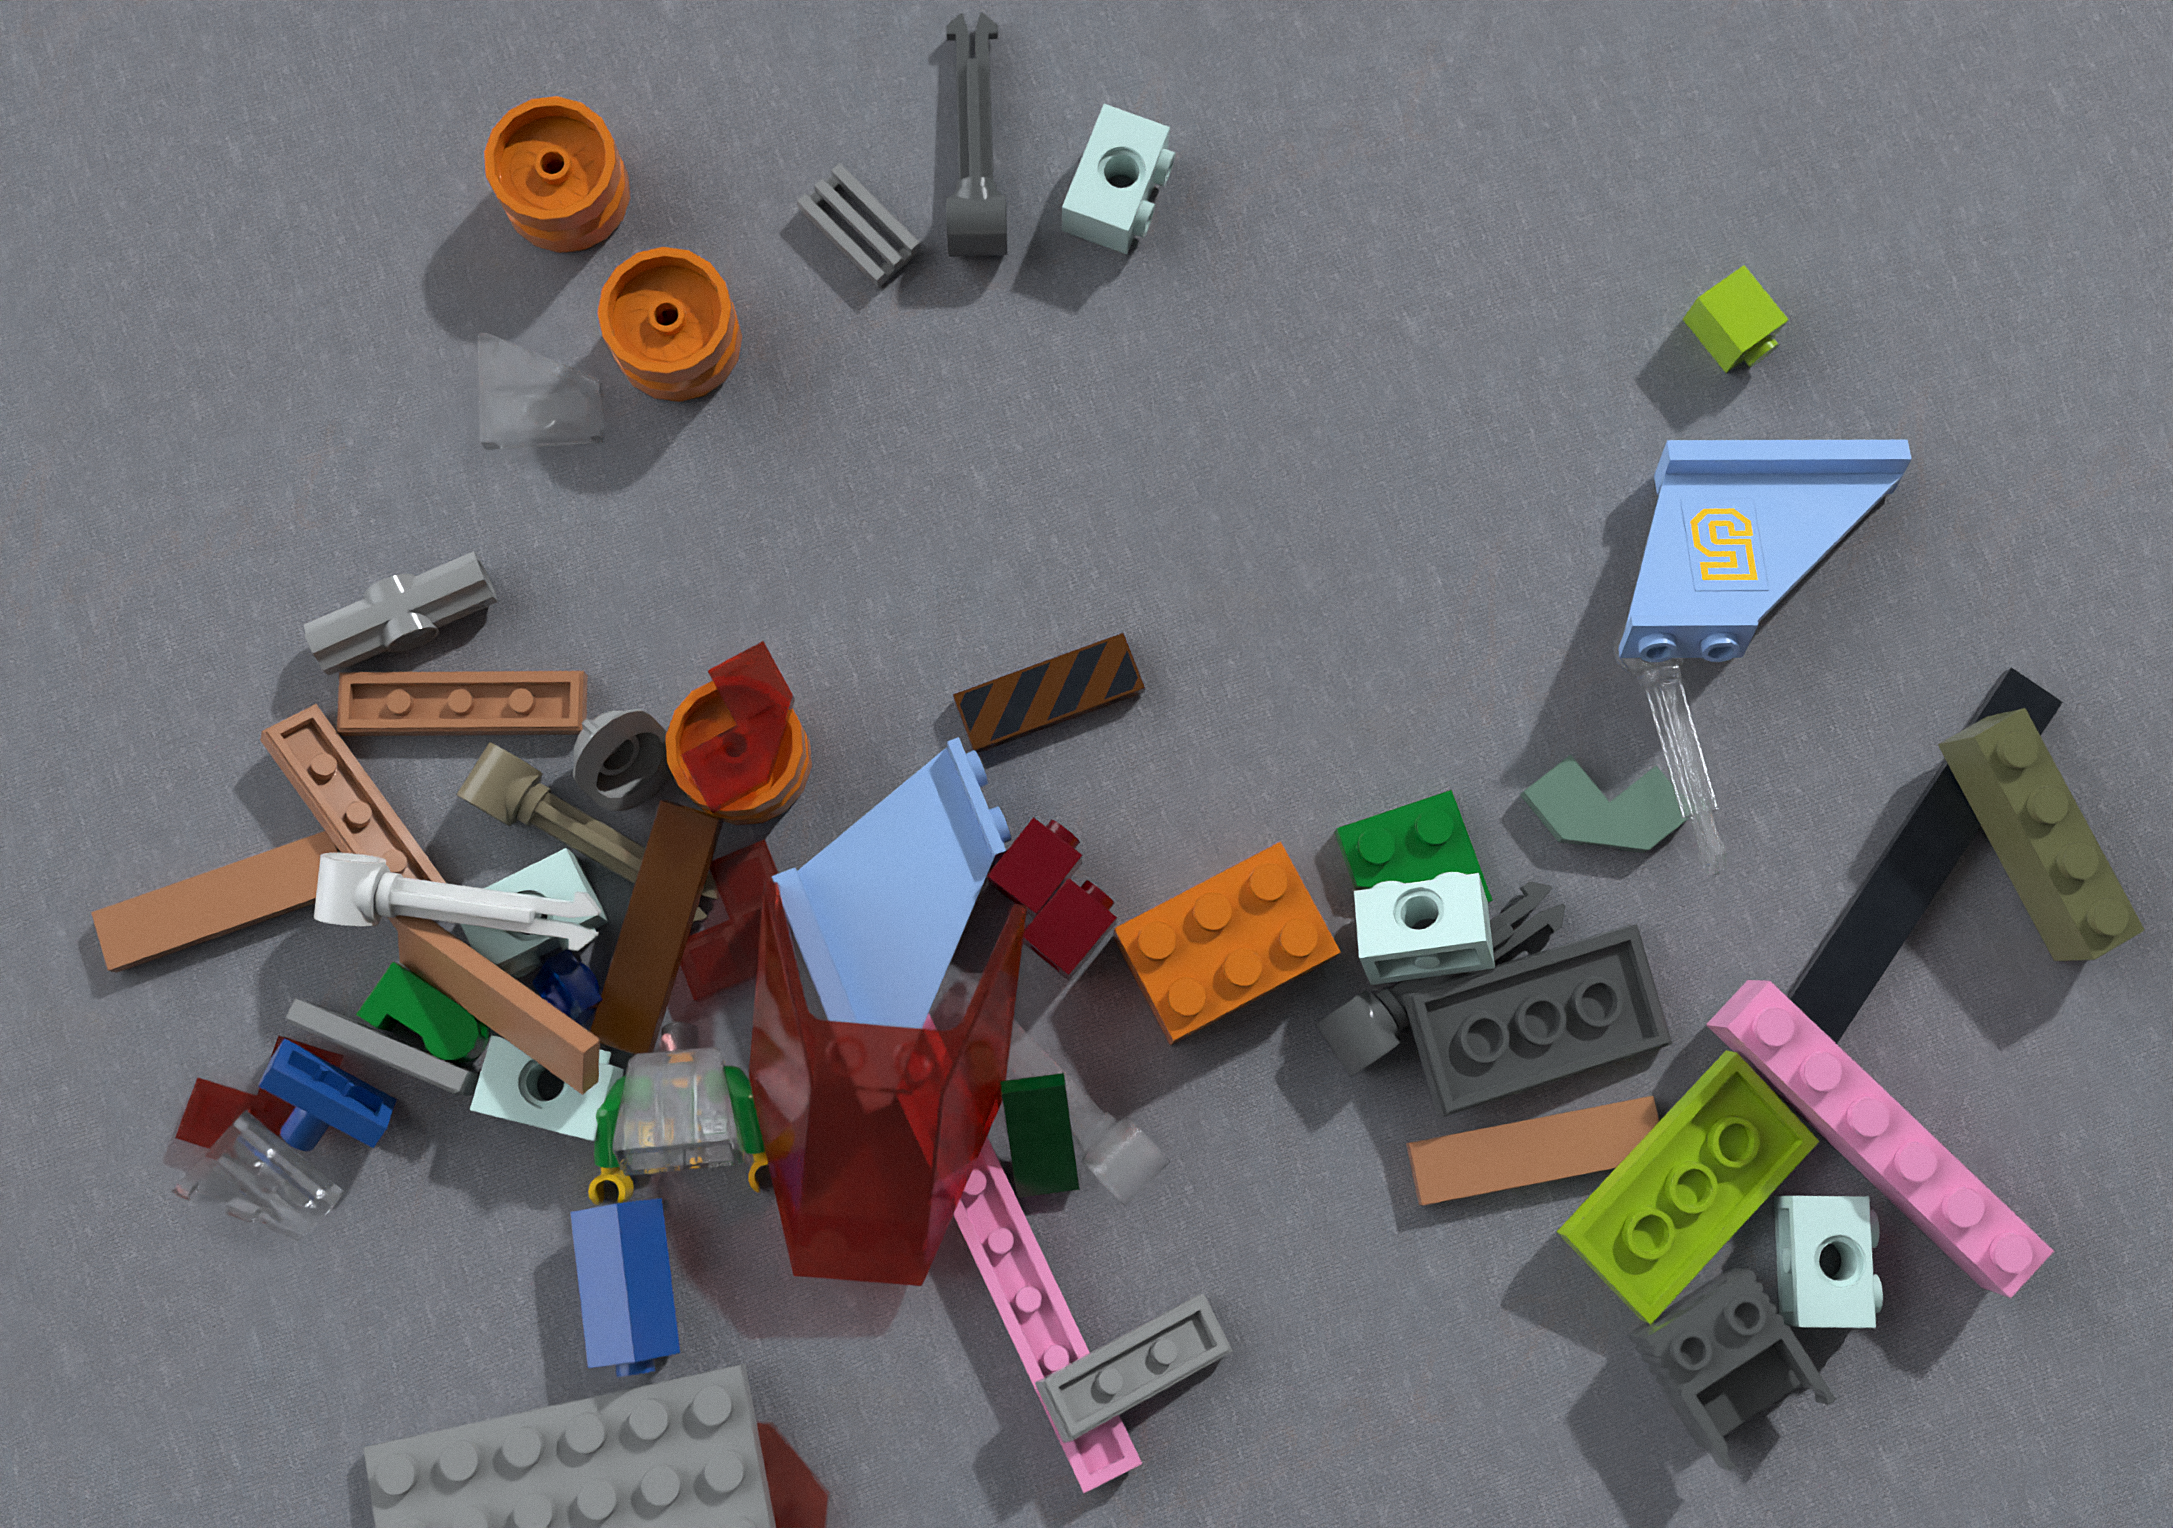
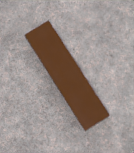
(656, 927)

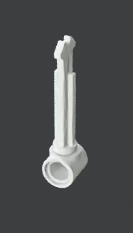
(363, 890)

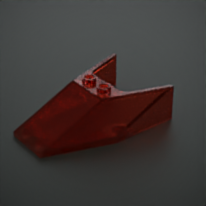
(872, 1120)

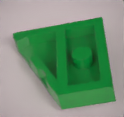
(1409, 844)

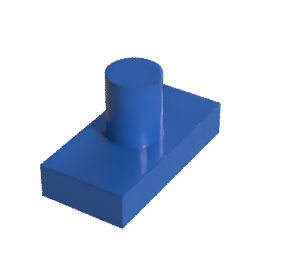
(324, 1098)

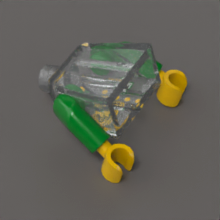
(676, 1115)

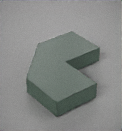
(1582, 815)

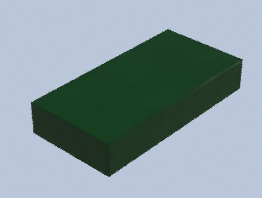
(1040, 1135)

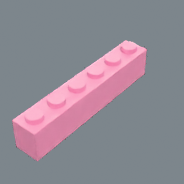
(1880, 1138)

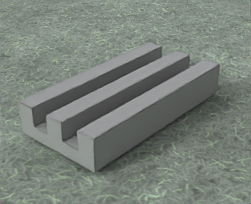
(827, 192)

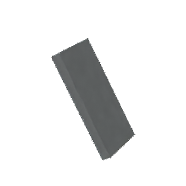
(1536, 1020)

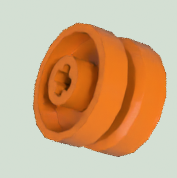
(557, 174)
(670, 323)
(706, 716)

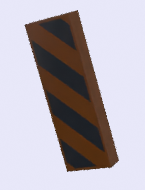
(1049, 693)

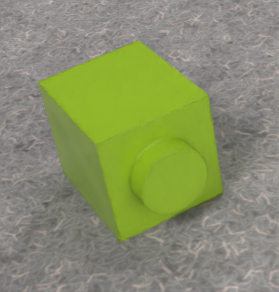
(1736, 320)

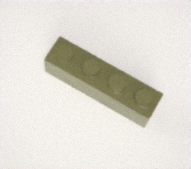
(2041, 837)

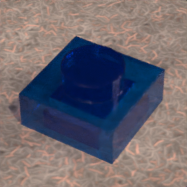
(568, 986)

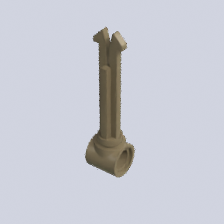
(514, 792)

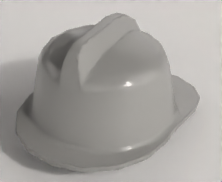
(621, 759)

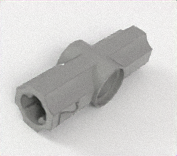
(400, 613)

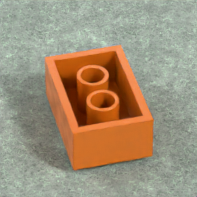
(1225, 943)

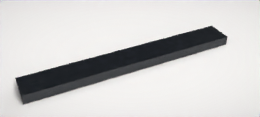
(1904, 879)

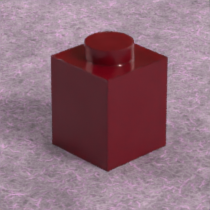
(1036, 865)
(1070, 926)

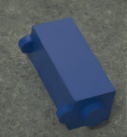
(625, 1285)

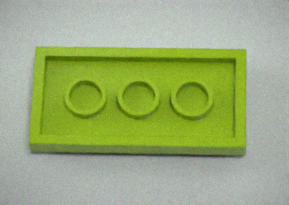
(1688, 1186)

